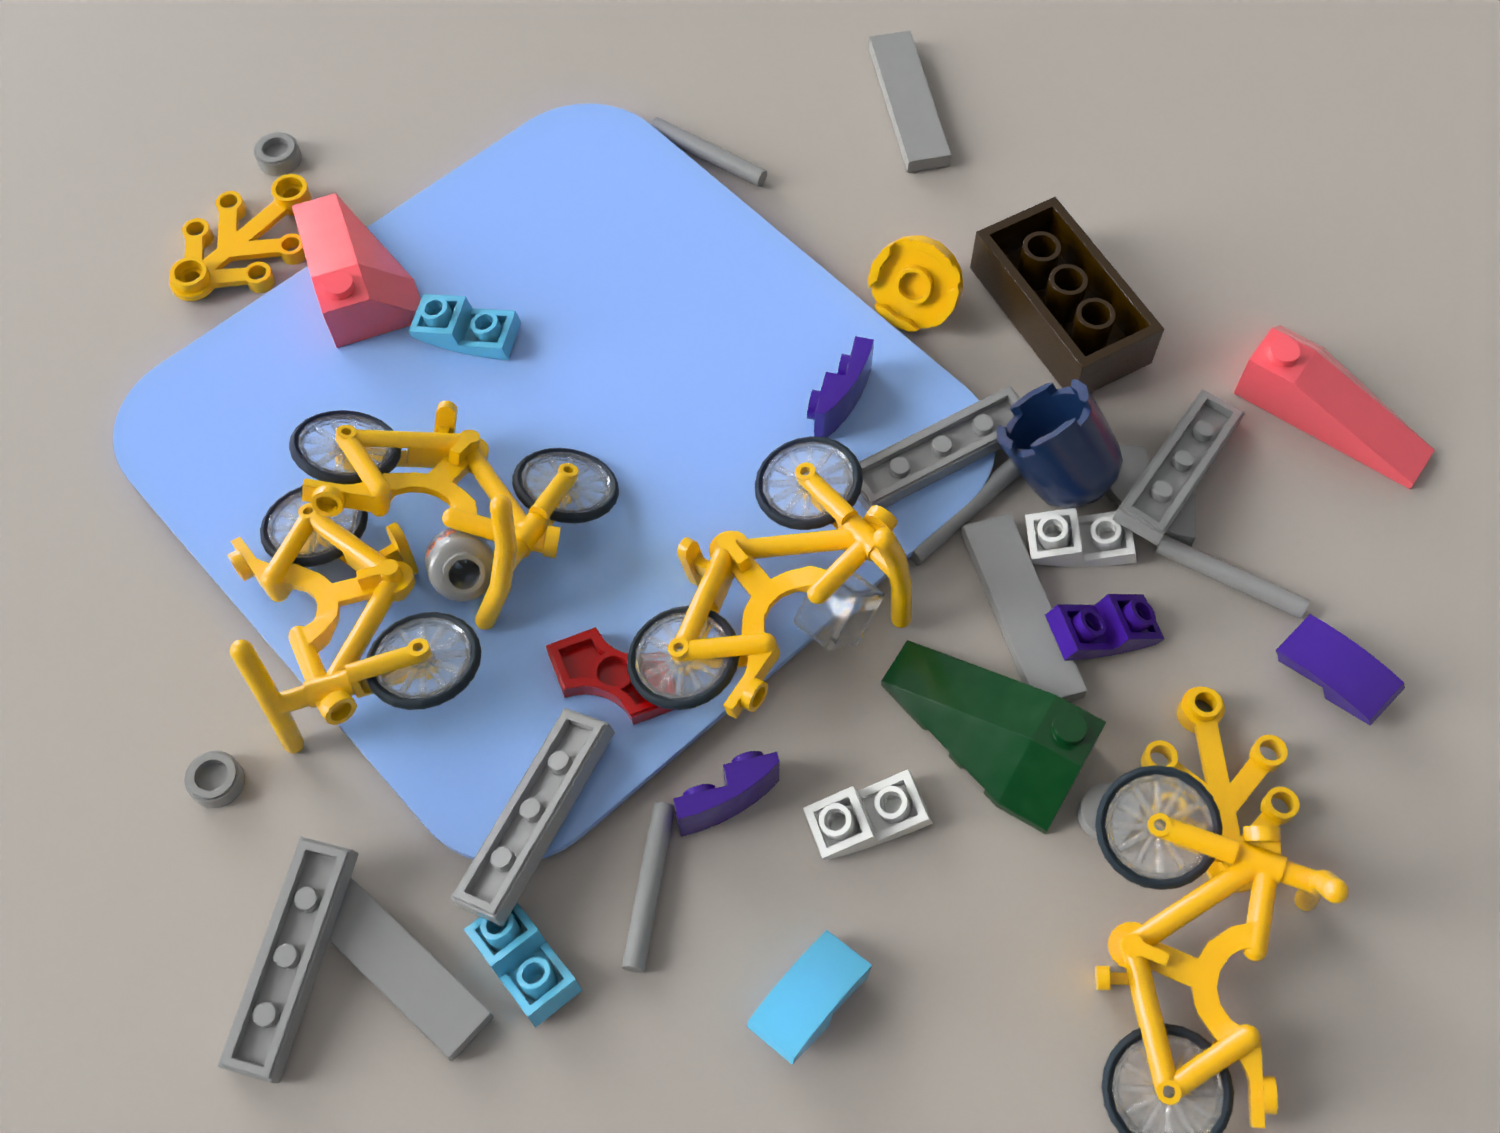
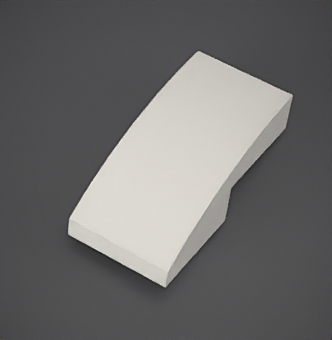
(1080, 541)
(868, 816)

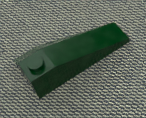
(1004, 732)

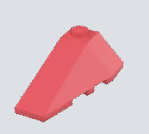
(1328, 402)

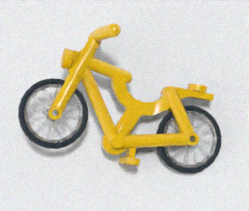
(357, 452)
(693, 651)
(408, 665)
(1163, 834)

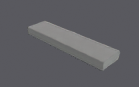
(909, 101)
(935, 451)
(1178, 467)
(1020, 606)
(532, 817)
(288, 960)
(407, 973)

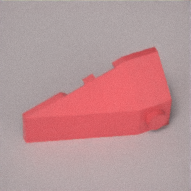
(353, 274)

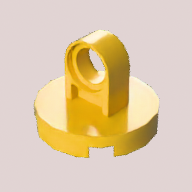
(915, 283)

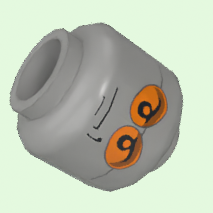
(463, 579)

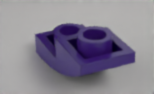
(841, 390)
(1105, 629)
(1342, 668)
(745, 782)

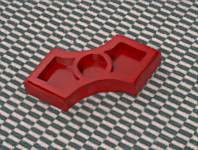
(593, 667)

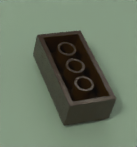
(1065, 296)

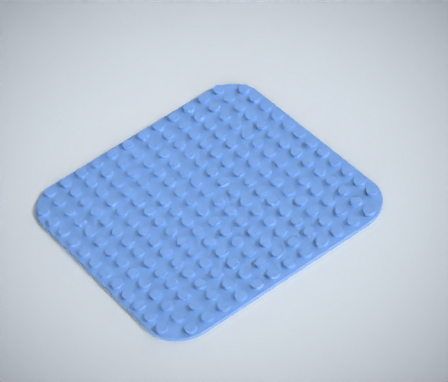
(650, 335)

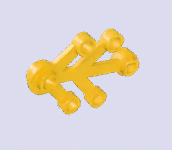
(197, 277)
(1226, 794)

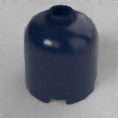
(1062, 445)

